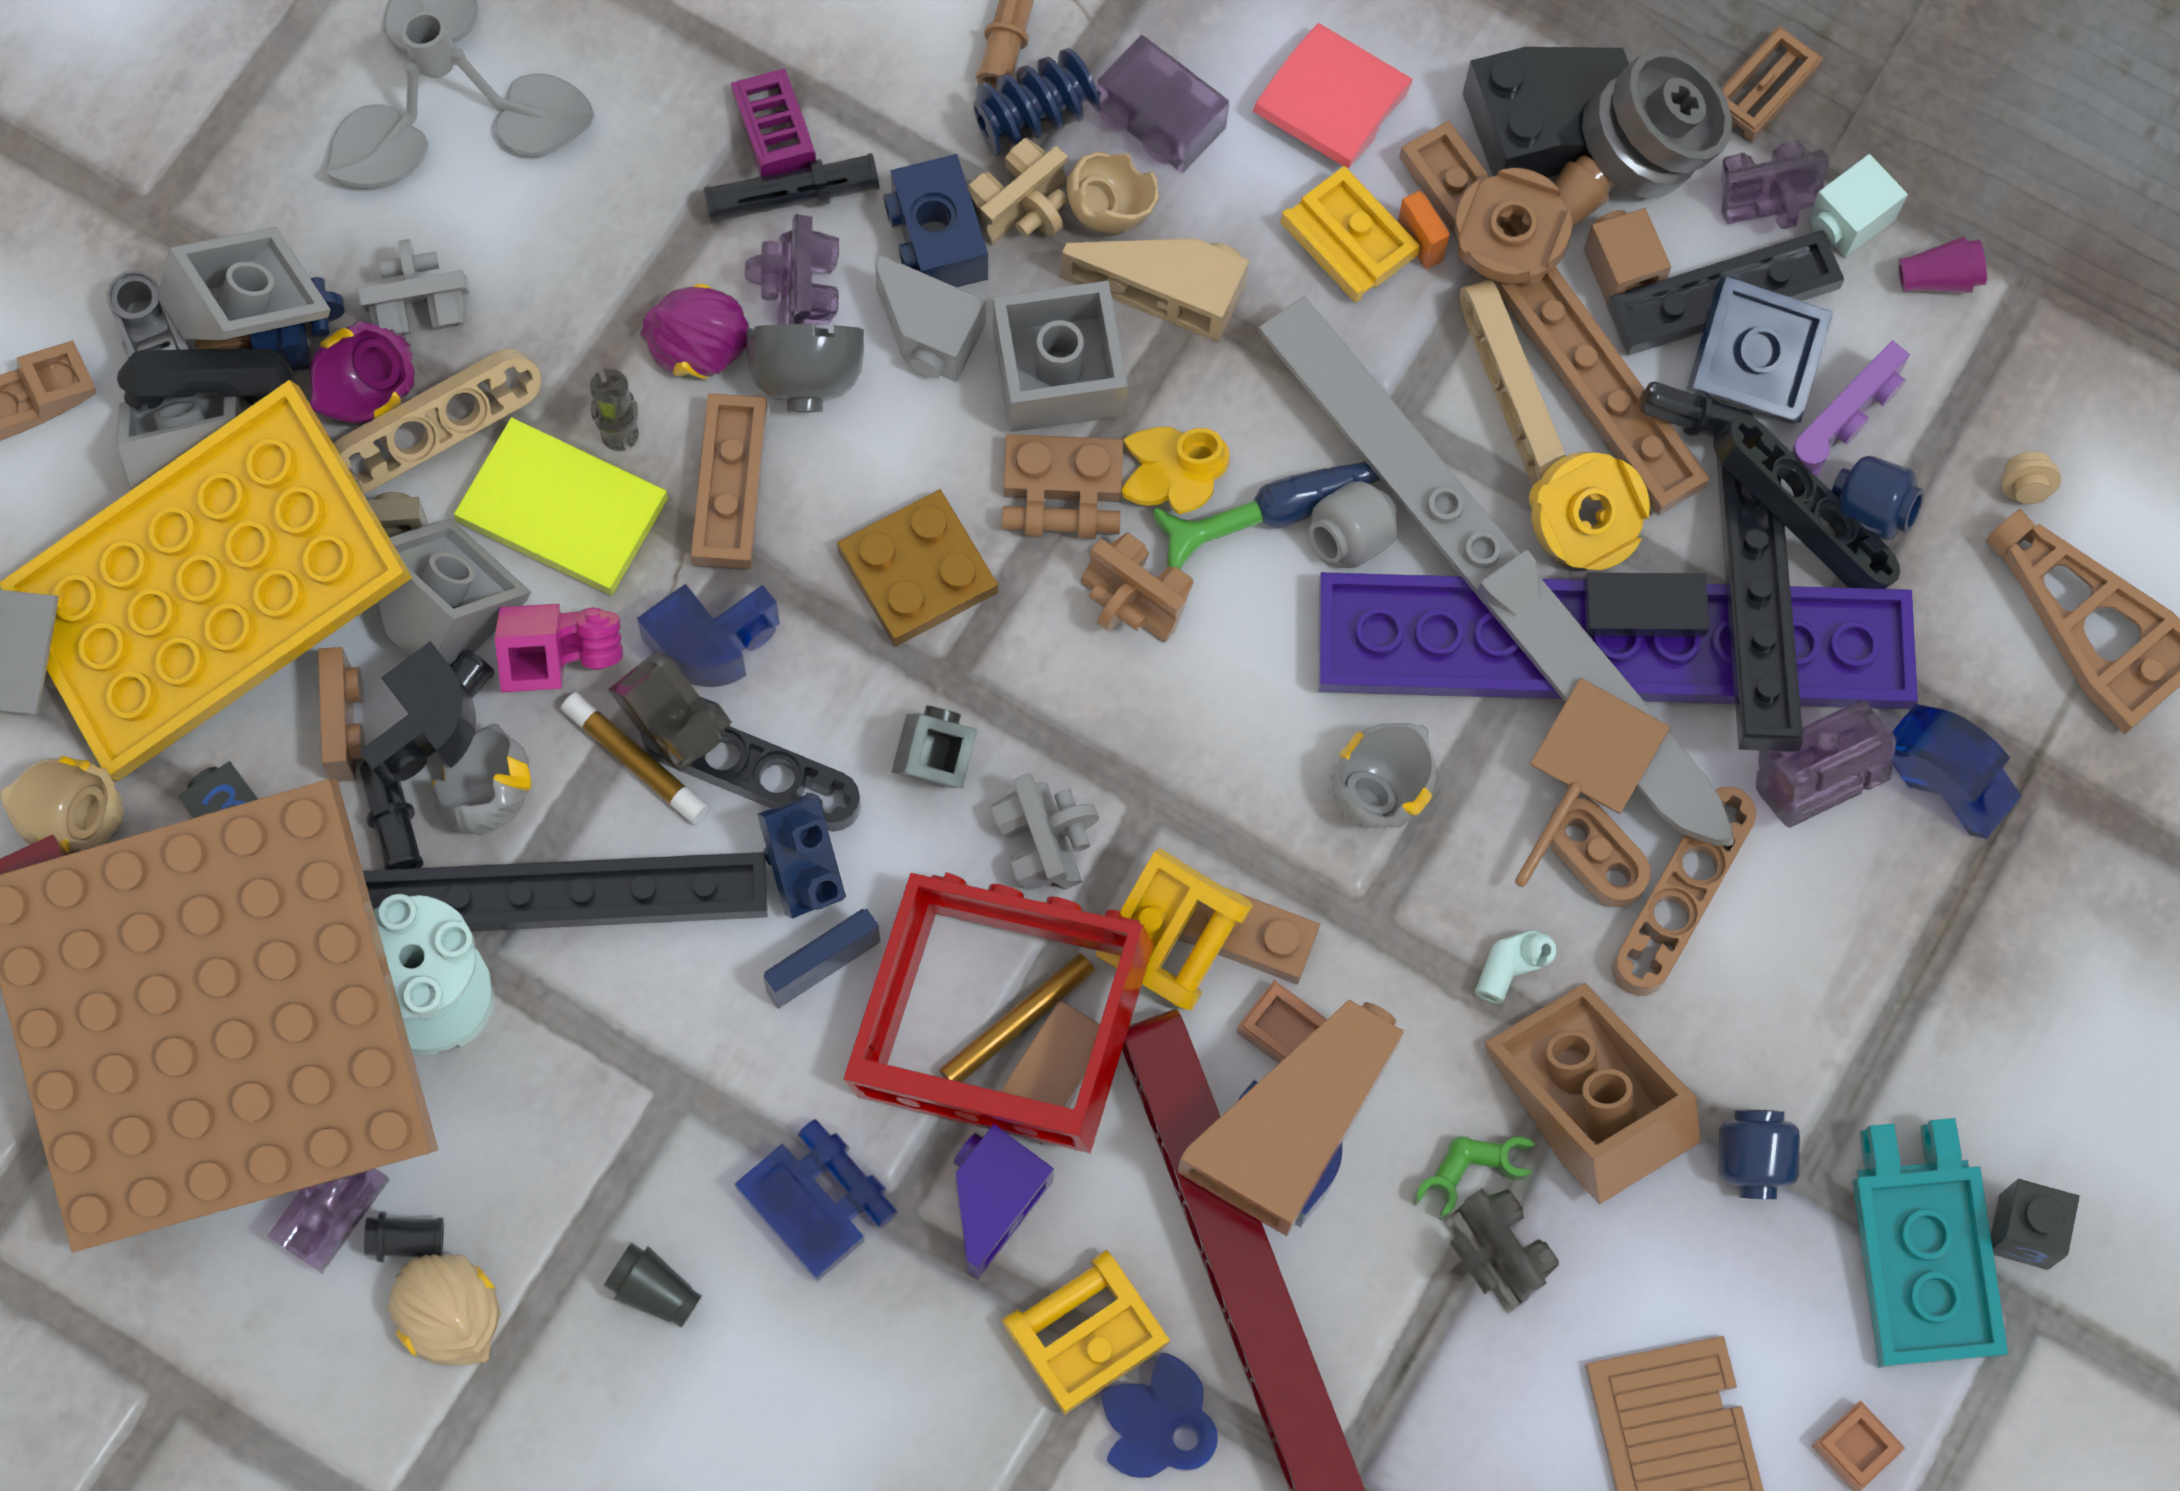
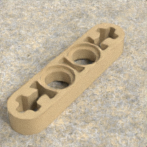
(1511, 378)
(430, 411)

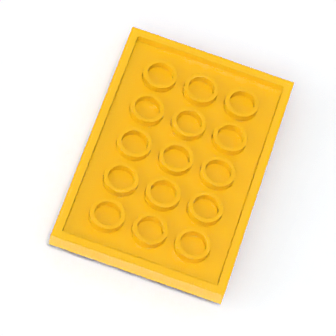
(208, 579)

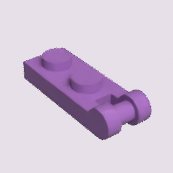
(1846, 415)

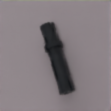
(792, 187)

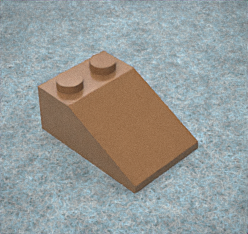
(1596, 1092)

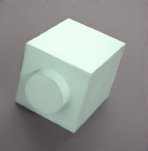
(1857, 205)

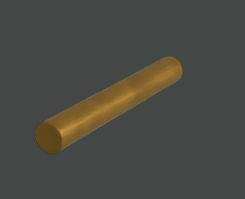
(1018, 1019)

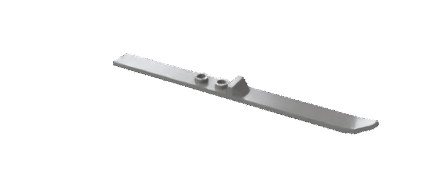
(1481, 552)

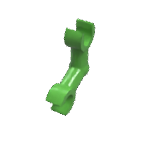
(1466, 1151)

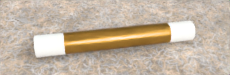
(634, 758)

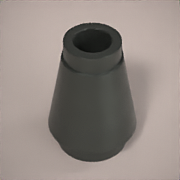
(652, 1286)

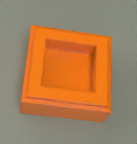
(1425, 227)

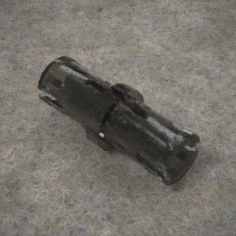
(614, 409)

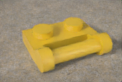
(1163, 904)
(1098, 1348)

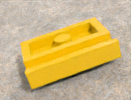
(1350, 234)

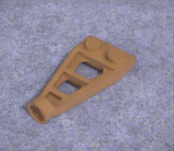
(2120, 688)

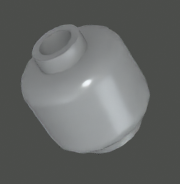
(1353, 524)

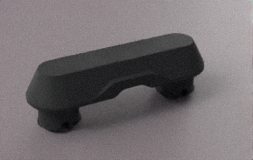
(162, 374)

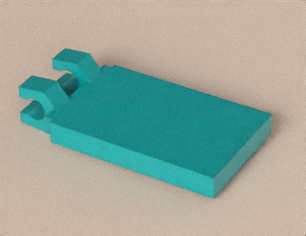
(1927, 1251)

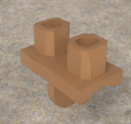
(1133, 593)

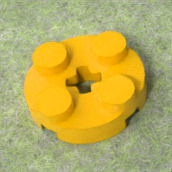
(1619, 522)

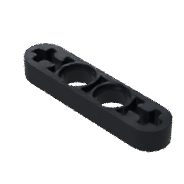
(1854, 554)
(755, 758)

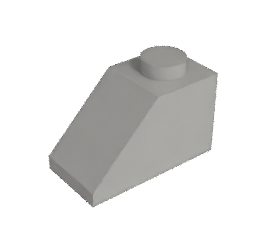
(929, 319)

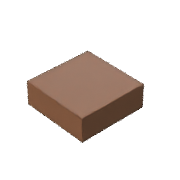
(1858, 1447)

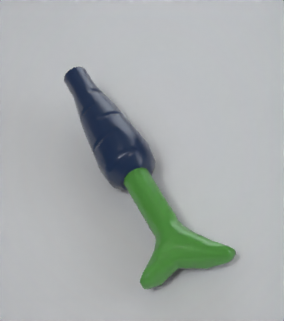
(1275, 506)

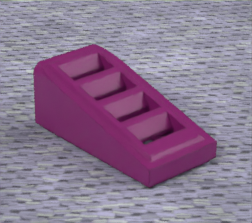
(781, 159)

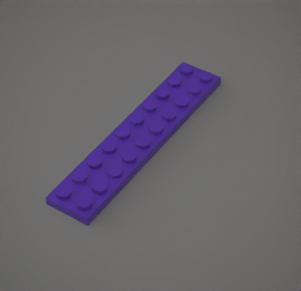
(1444, 642)

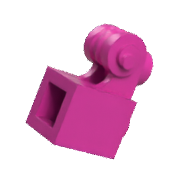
(540, 640)

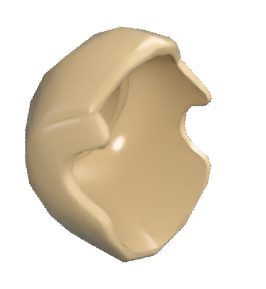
(1110, 193)

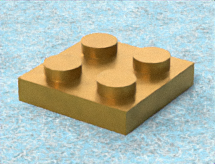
(917, 567)

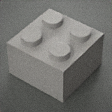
(1059, 356)

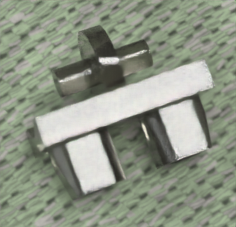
(1493, 1252)

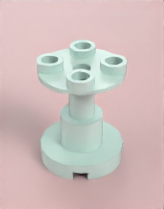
(435, 972)

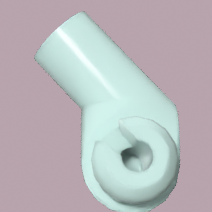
(1511, 958)

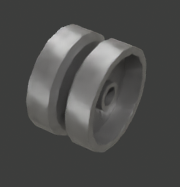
(1657, 123)

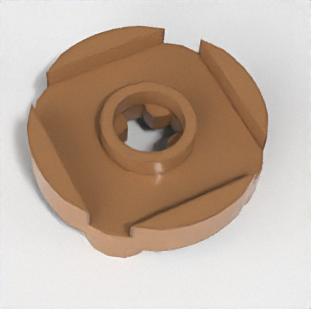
(1504, 257)

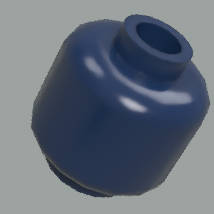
(1879, 496)
(1759, 1152)

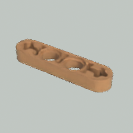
(1688, 893)

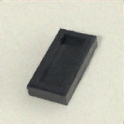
(1646, 604)

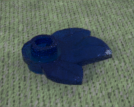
(1152, 1415)

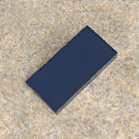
(821, 957)

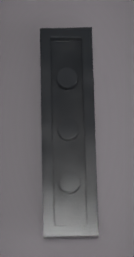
(1681, 303)

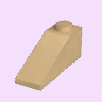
(1167, 278)

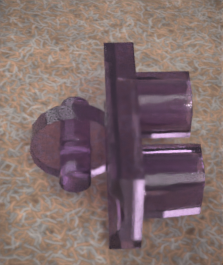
(1772, 187)
(787, 269)
(326, 1216)

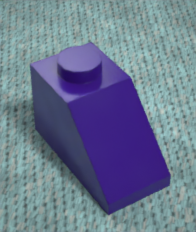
(995, 1193)

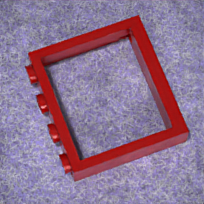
(970, 1104)

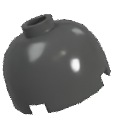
(804, 362)

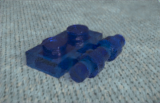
(802, 1212)

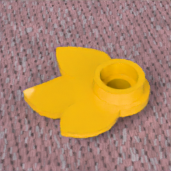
(1175, 467)

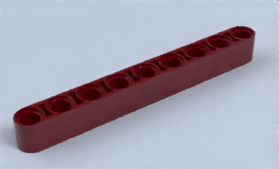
(1240, 1268)

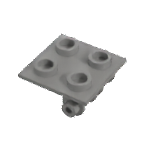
(24, 648)

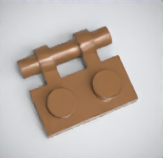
(1062, 470)

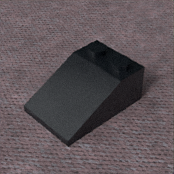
(1533, 103)

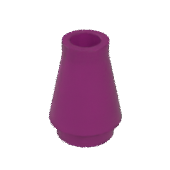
(1945, 268)

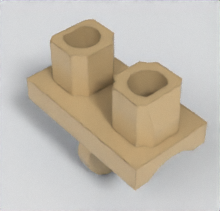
(1028, 200)

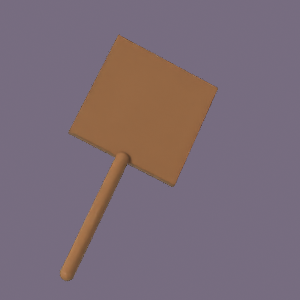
(1596, 750)

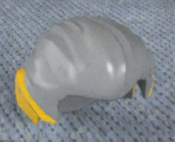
(1385, 775)
(485, 785)

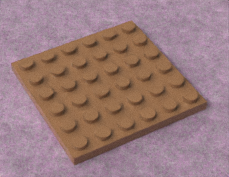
(207, 1016)

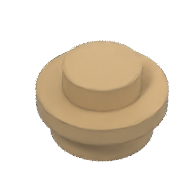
(2030, 477)

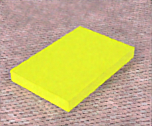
(561, 506)

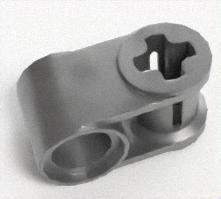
(145, 329)

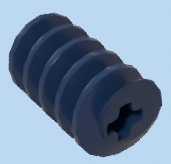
(1033, 98)

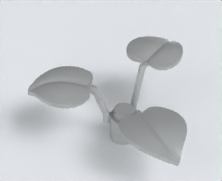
(382, 148)

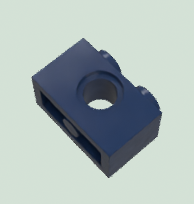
(937, 193)

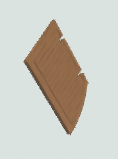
(1669, 1423)

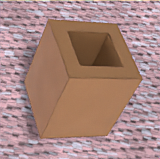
(1625, 252)

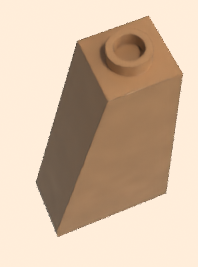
(1289, 1126)

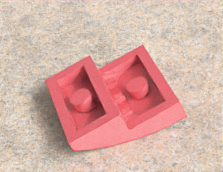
(1332, 95)

